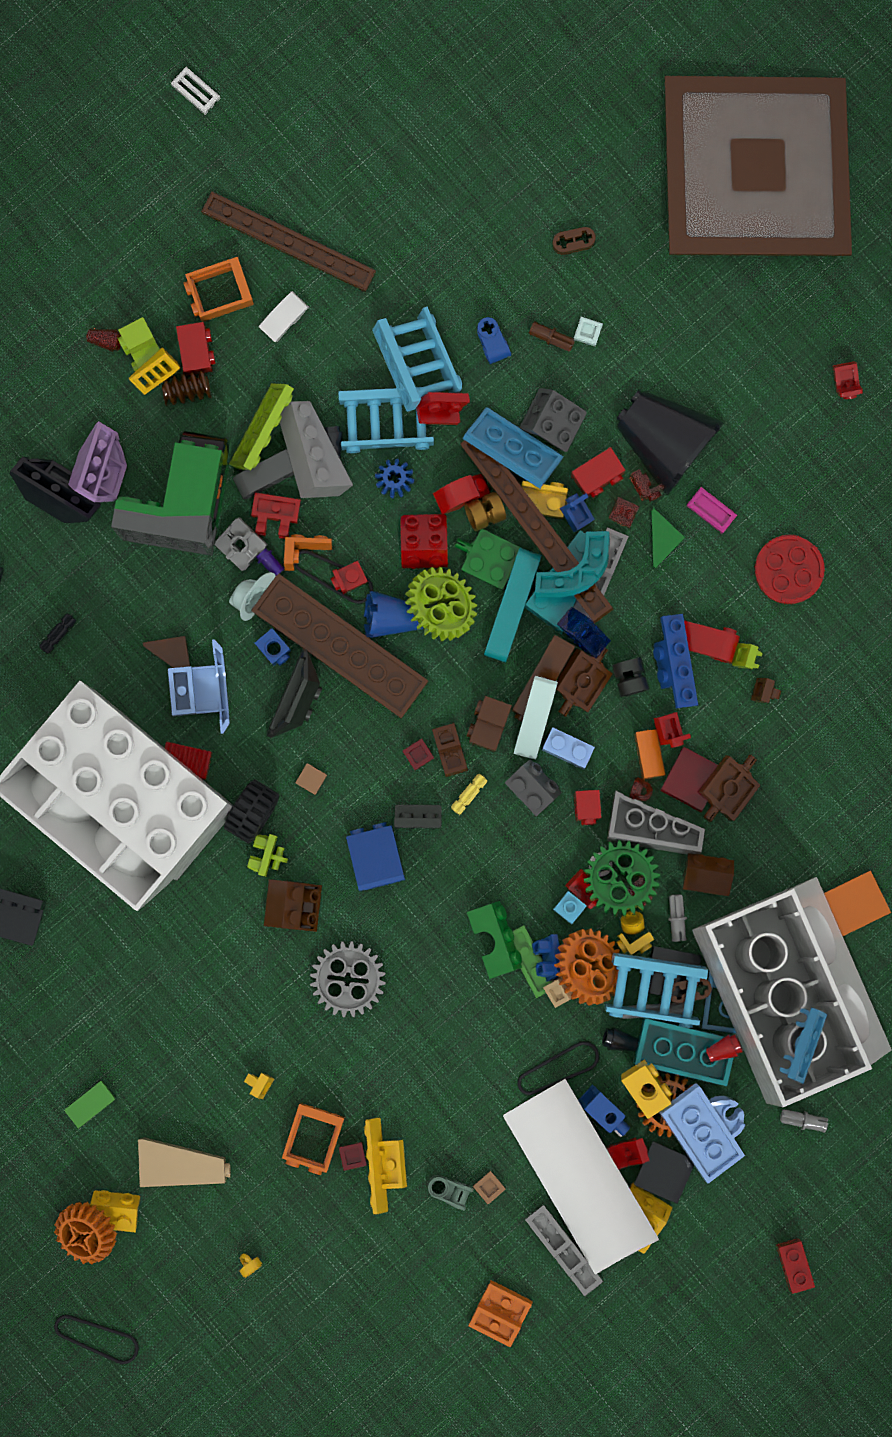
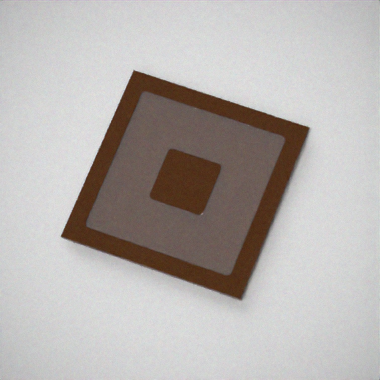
(757, 166)

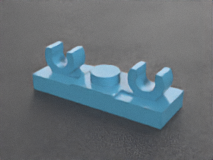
(805, 1044)

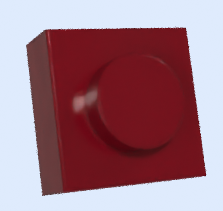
(418, 754)
(352, 1156)

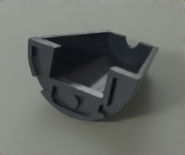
(665, 435)

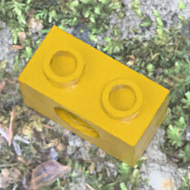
(652, 1101)

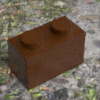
(708, 874)

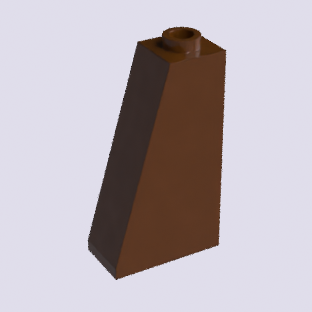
(548, 668)

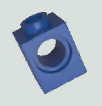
(266, 640)

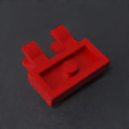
(276, 509)

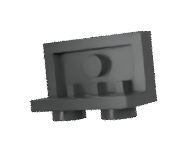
(533, 787)

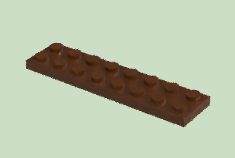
(339, 646)

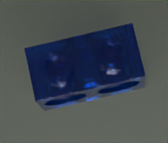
(583, 632)

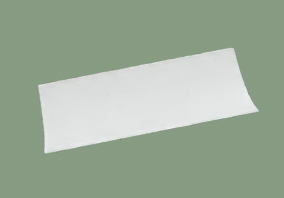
(580, 1176)

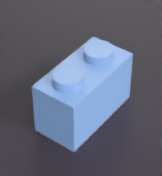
(568, 748)

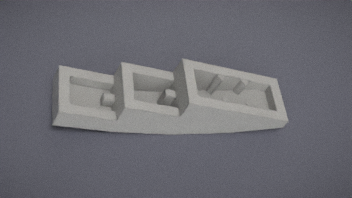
(617, 544)
(564, 1250)

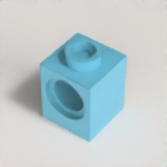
(569, 907)

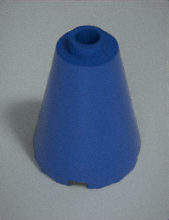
(387, 615)

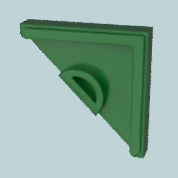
(664, 538)

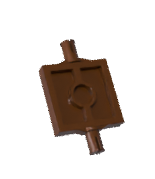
(582, 681)
(729, 788)

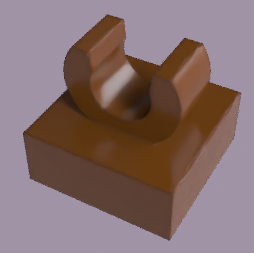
(764, 691)

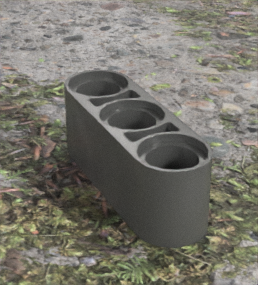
(264, 475)

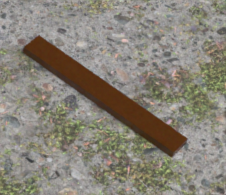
(288, 241)

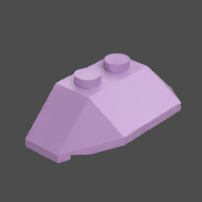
(99, 466)

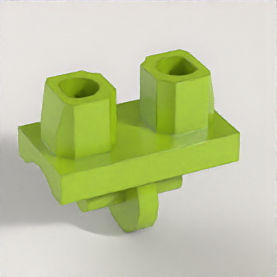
(268, 844)

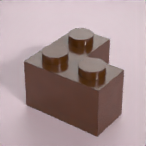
(489, 724)

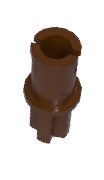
(551, 336)

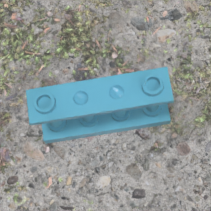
(403, 374)
(374, 398)
(670, 971)

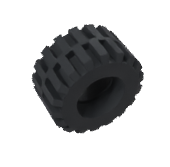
(251, 811)

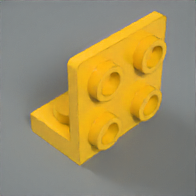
(654, 1209)

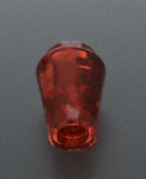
(104, 338)

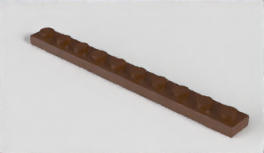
(536, 526)

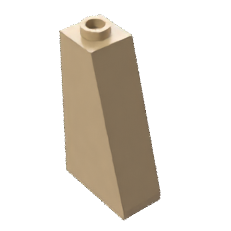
(175, 1165)

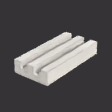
(209, 103)

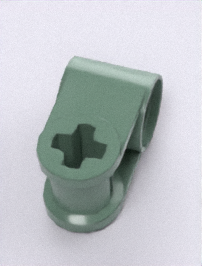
(451, 1191)

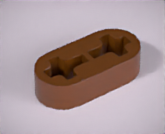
(574, 246)
(683, 985)

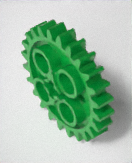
(639, 867)

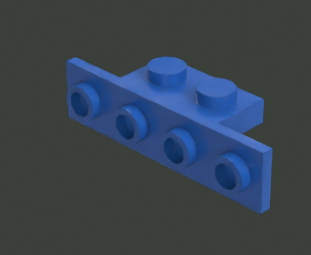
(675, 662)

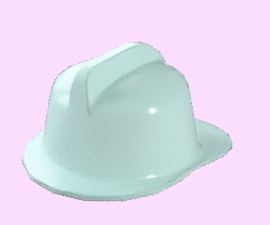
(249, 593)

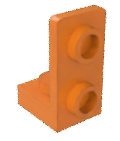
(296, 542)

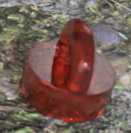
(636, 789)

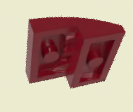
(688, 777)

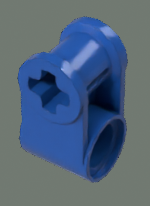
(493, 344)

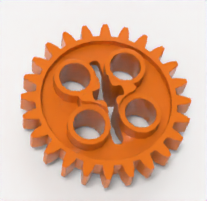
(588, 967)

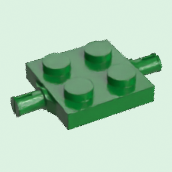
(489, 558)

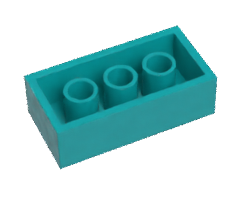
(681, 1051)

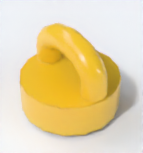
(633, 923)
(250, 1265)

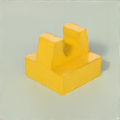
(260, 1085)

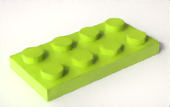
(259, 430)

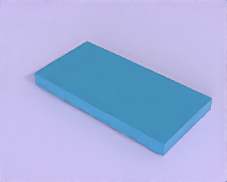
(513, 447)

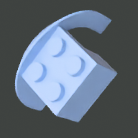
(201, 689)

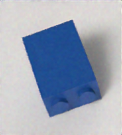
(375, 857)

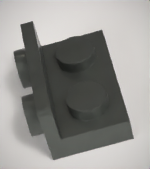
(417, 816)

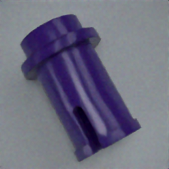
(270, 562)

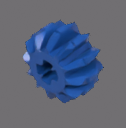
(390, 485)

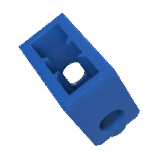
(599, 1106)

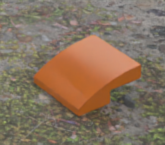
(500, 1313)

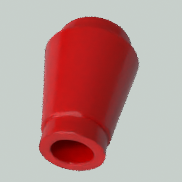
(725, 1048)

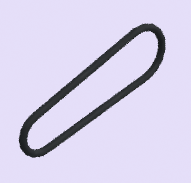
(325, 584)
(553, 1058)
(100, 1327)

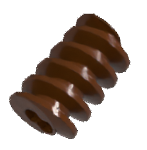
(185, 388)

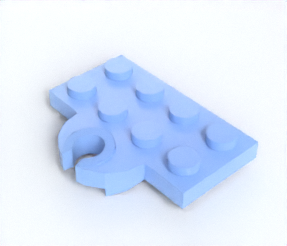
(705, 1130)

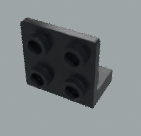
(20, 916)

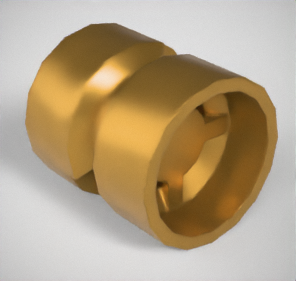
(477, 511)

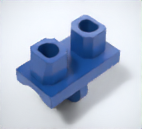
(548, 949)

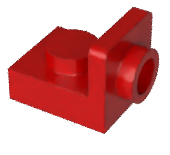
(348, 577)

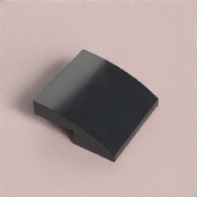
(657, 980)
(665, 1172)

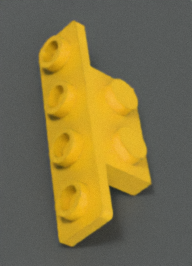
(385, 1165)

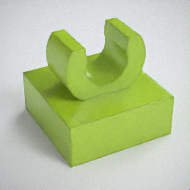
(745, 656)

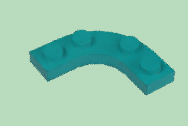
(583, 575)

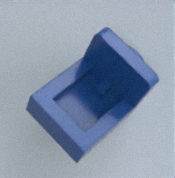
(577, 512)

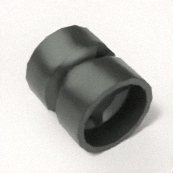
(631, 685)

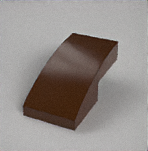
(450, 750)

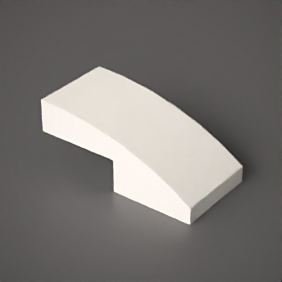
(283, 316)

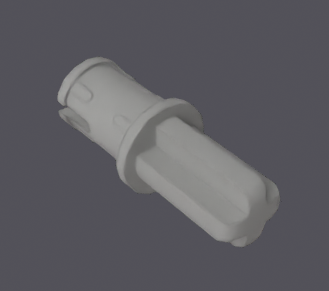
(677, 918)
(804, 1120)

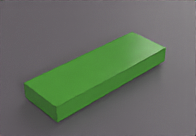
(529, 960)

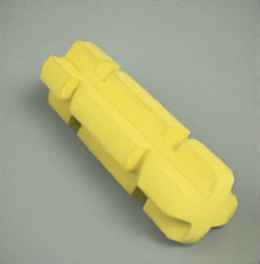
(469, 794)

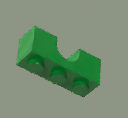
(493, 921)

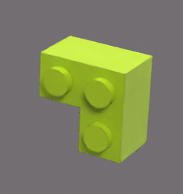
(139, 341)

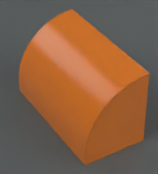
(649, 754)

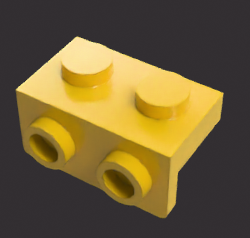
(118, 1206)

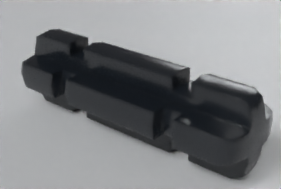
(57, 633)

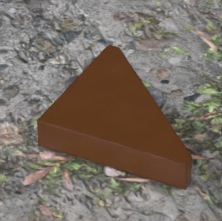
(171, 650)

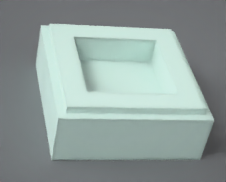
(588, 331)

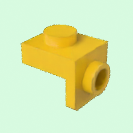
(641, 944)

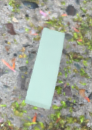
(535, 717)

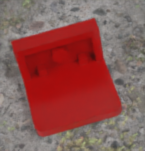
(424, 541)

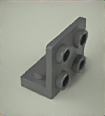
(553, 418)

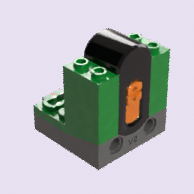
(190, 503)

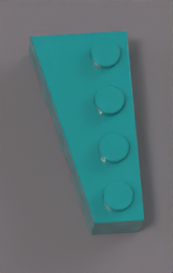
(554, 608)

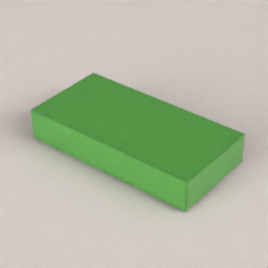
(90, 1104)

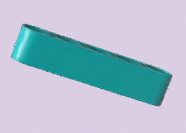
(512, 605)

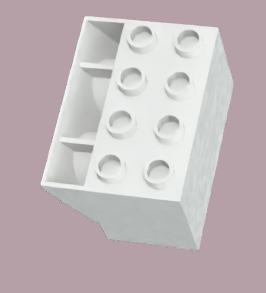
(113, 797)
(788, 959)

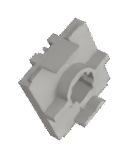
(251, 539)

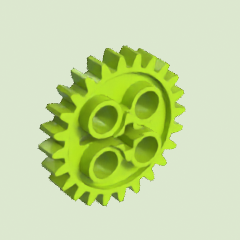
(435, 585)

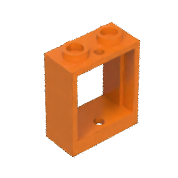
(211, 271)
(321, 1115)

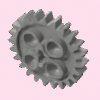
(350, 957)

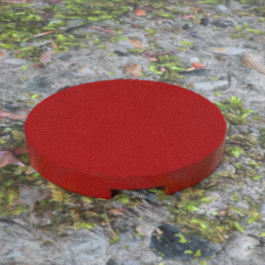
(789, 569)

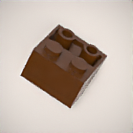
(292, 905)

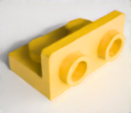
(548, 498)

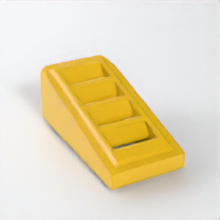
(165, 373)

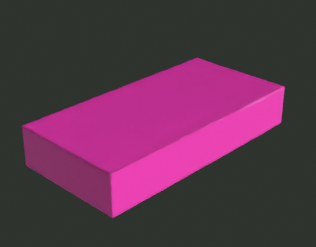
(711, 510)

